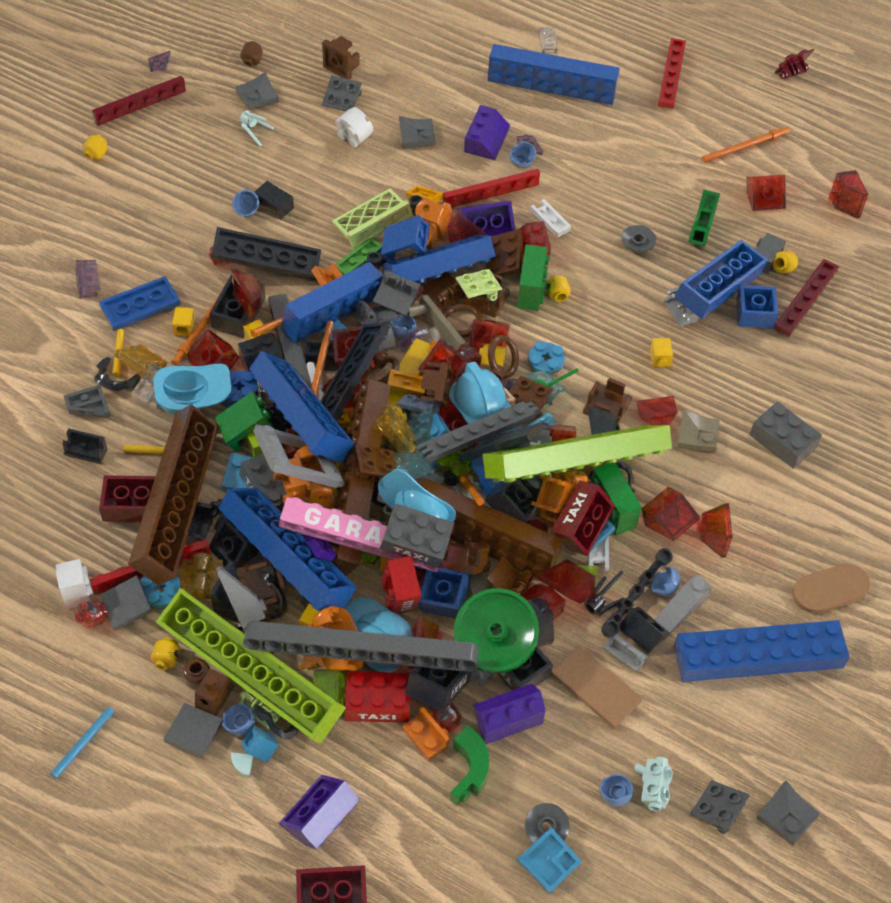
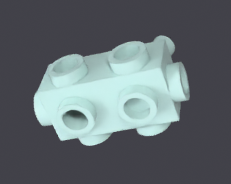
(656, 780)

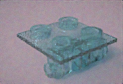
(413, 464)

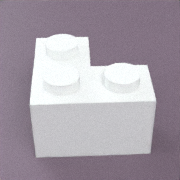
(73, 583)

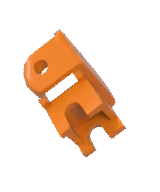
(437, 217)
(303, 489)
(556, 493)
(332, 618)

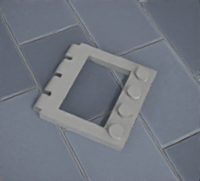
(270, 444)

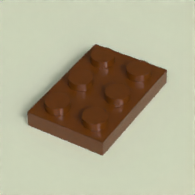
(508, 253)

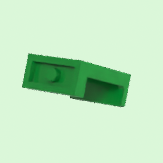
(242, 418)

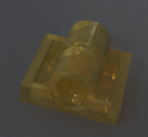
(139, 358)
(396, 430)
(200, 575)

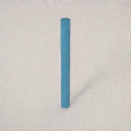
(70, 756)

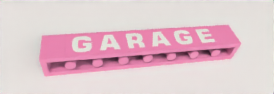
(338, 528)

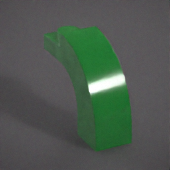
(704, 218)
(474, 750)

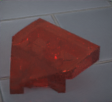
(462, 228)
(657, 410)

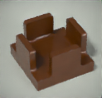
(338, 59)
(488, 306)
(437, 383)
(609, 398)
(467, 559)
(251, 578)

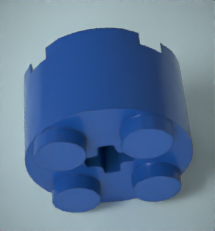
(241, 385)

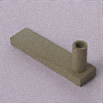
(436, 319)

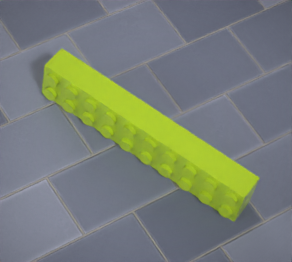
(576, 452)
(254, 670)

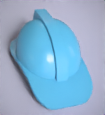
(195, 385)
(478, 394)
(403, 490)
(375, 618)

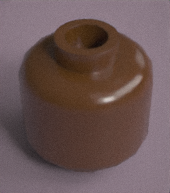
(251, 53)
(194, 672)

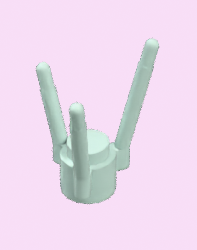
(250, 120)

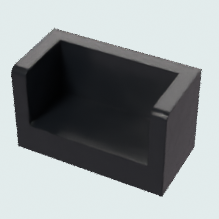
(276, 197)
(200, 523)

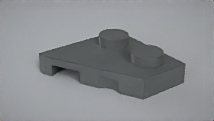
(87, 402)

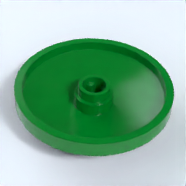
(500, 626)

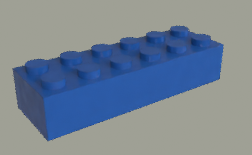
(443, 259)
(721, 279)
(330, 302)

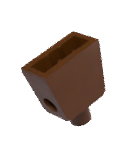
(213, 689)

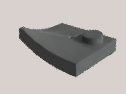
(257, 92)
(416, 132)
(788, 814)

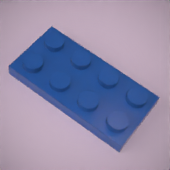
(139, 303)

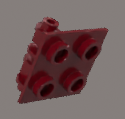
(794, 64)

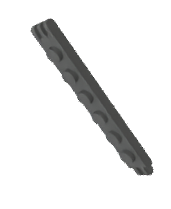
(477, 431)

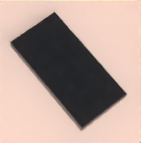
(501, 442)

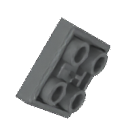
(126, 603)
(193, 730)

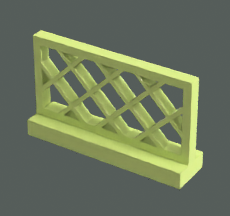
(375, 224)

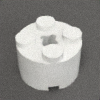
(353, 127)

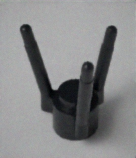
(596, 604)

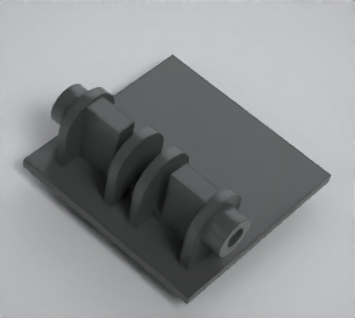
(341, 93)
(396, 293)
(375, 315)
(720, 805)

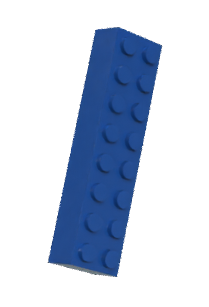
(553, 74)
(301, 407)
(287, 550)
(761, 651)

